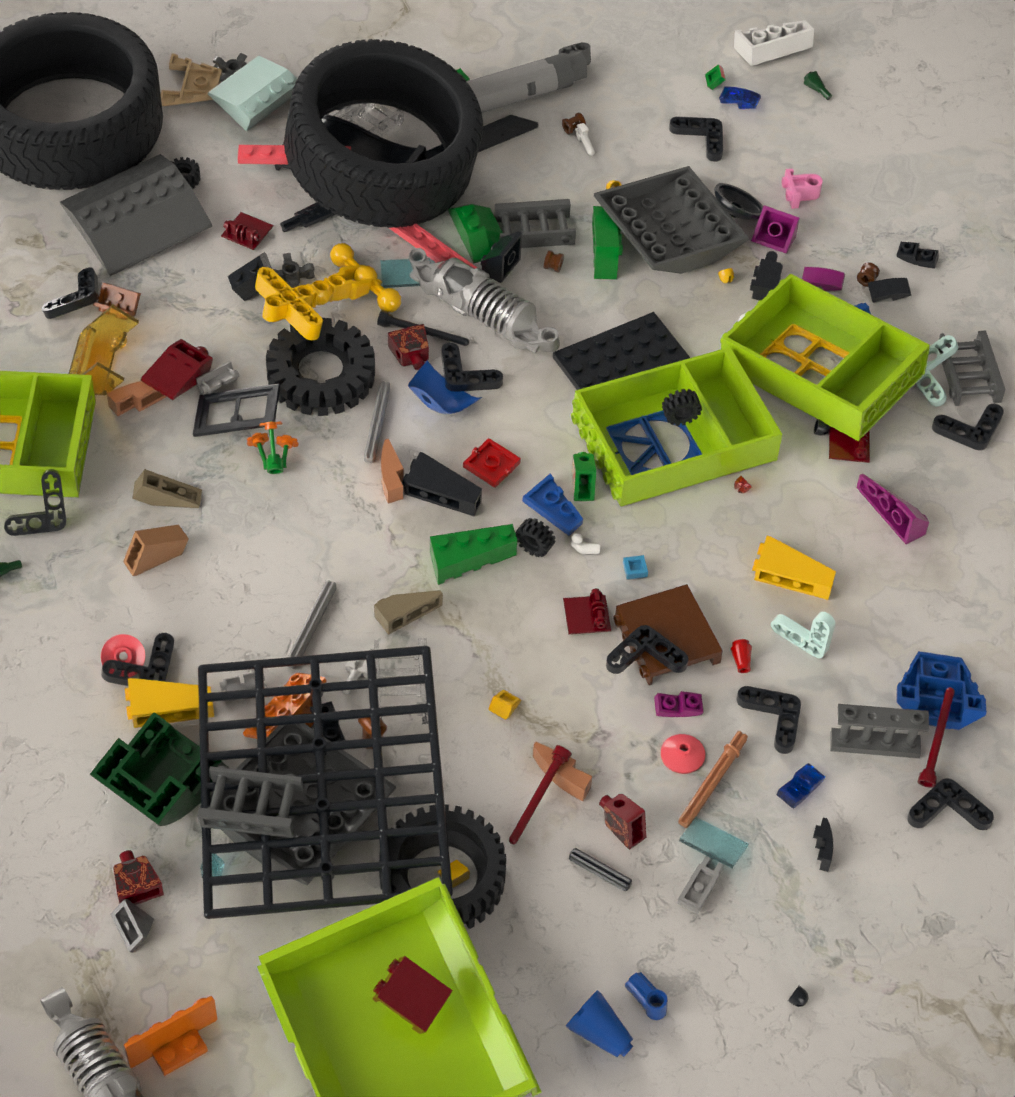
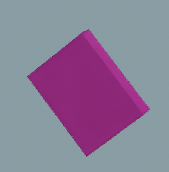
(776, 229)

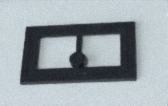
(236, 422)

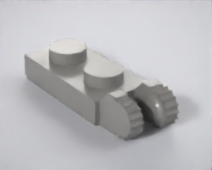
(700, 885)

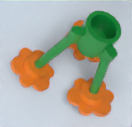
(274, 463)

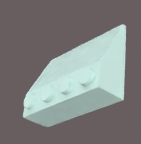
(254, 91)

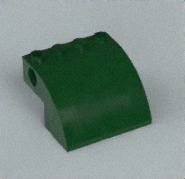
(155, 771)

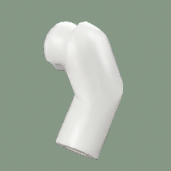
(583, 548)

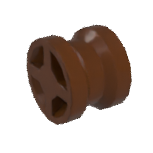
(553, 261)
(868, 274)

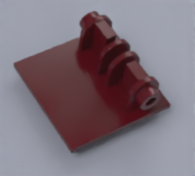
(246, 230)
(848, 449)
(587, 613)

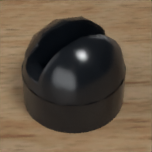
(821, 428)
(799, 997)

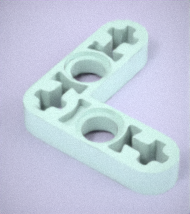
(947, 352)
(807, 640)

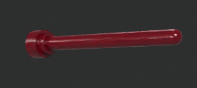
(559, 757)
(928, 776)

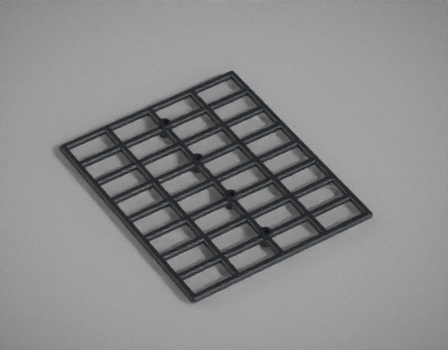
(322, 806)

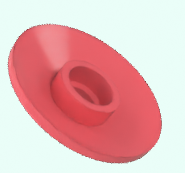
(123, 643)
(683, 761)

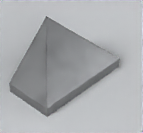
(132, 923)

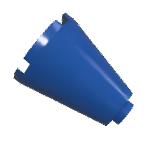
(601, 1026)

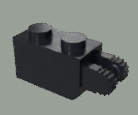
(767, 276)

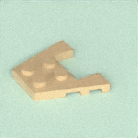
(196, 83)

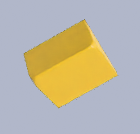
(504, 704)
(459, 873)

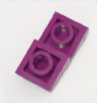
(826, 278)
(683, 705)

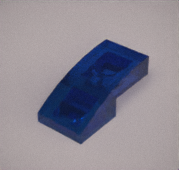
(743, 97)
(801, 785)

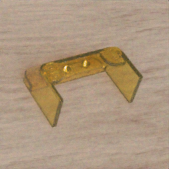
(98, 346)

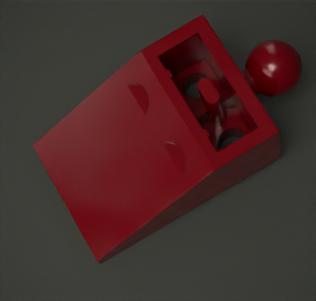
(178, 369)

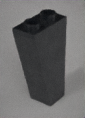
(441, 486)

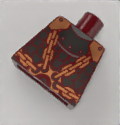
(409, 346)
(624, 819)
(136, 879)

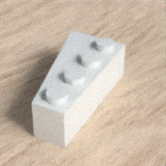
(774, 42)

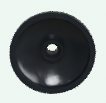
(738, 202)

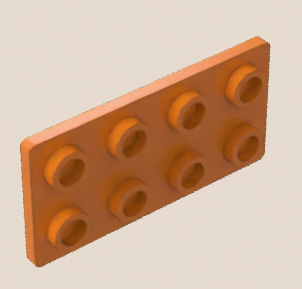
(287, 704)
(174, 1040)

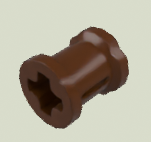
(568, 125)

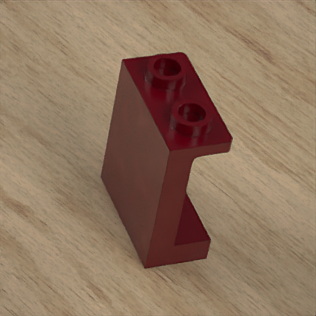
(412, 993)

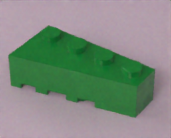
(606, 244)
(470, 550)

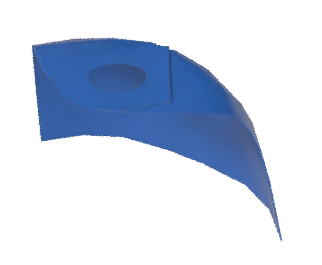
(431, 390)

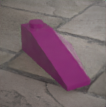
(898, 513)

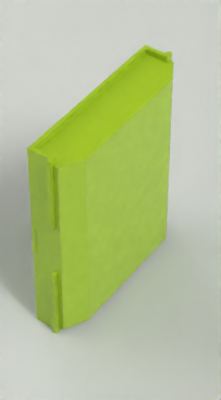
(363, 1047)

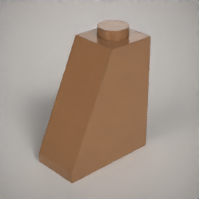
(154, 548)

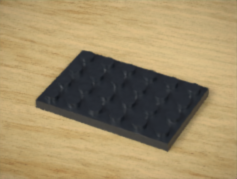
(620, 352)

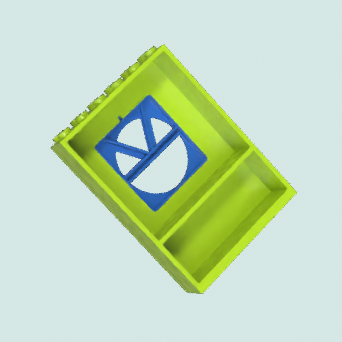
(725, 439)

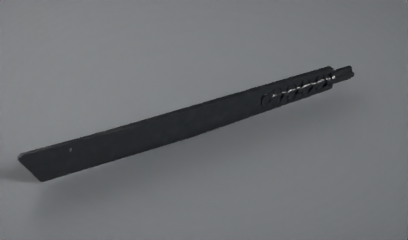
(493, 134)

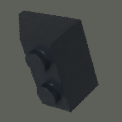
(503, 257)
(244, 278)

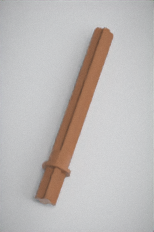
(730, 752)

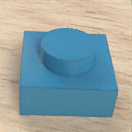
(635, 567)

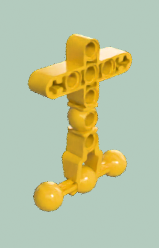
(298, 302)

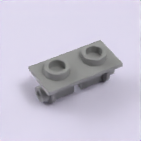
(215, 378)
(234, 683)

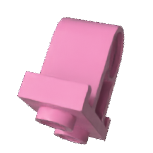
(801, 187)

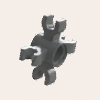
(230, 66)
(292, 272)

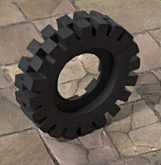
(347, 388)

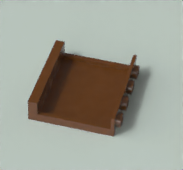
(675, 617)

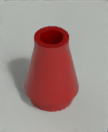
(741, 653)

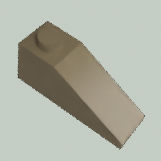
(164, 491)
(403, 609)

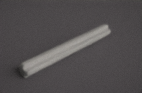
(377, 422)
(313, 620)

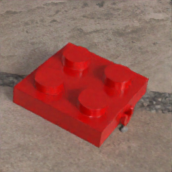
(491, 462)

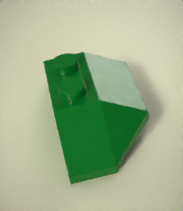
(476, 228)

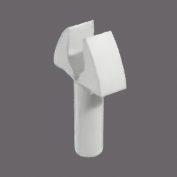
(582, 135)
(354, 674)

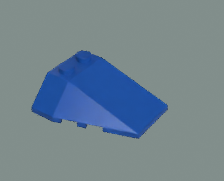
(926, 684)

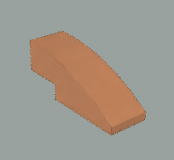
(133, 395)
(391, 473)
(567, 777)

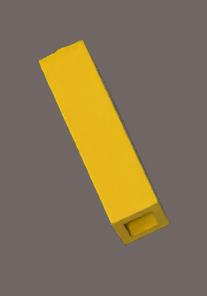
(792, 570)
(167, 699)

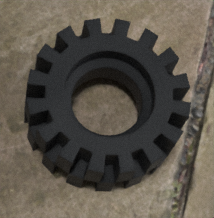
(190, 167)
(681, 407)
(535, 537)

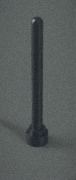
(386, 319)

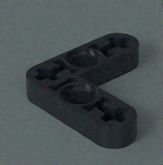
(705, 129)
(85, 296)
(462, 377)
(971, 433)
(45, 516)
(649, 645)
(144, 672)
(783, 712)
(946, 798)

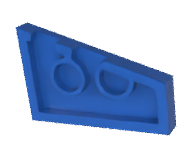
(551, 504)

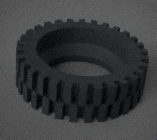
(469, 837)

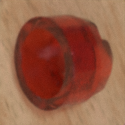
(743, 484)

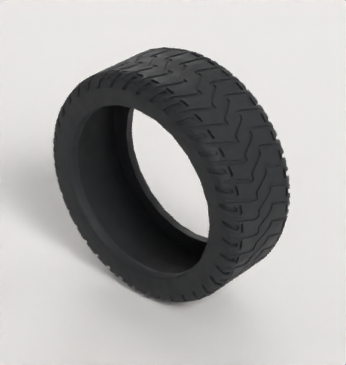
(389, 76)
(87, 149)

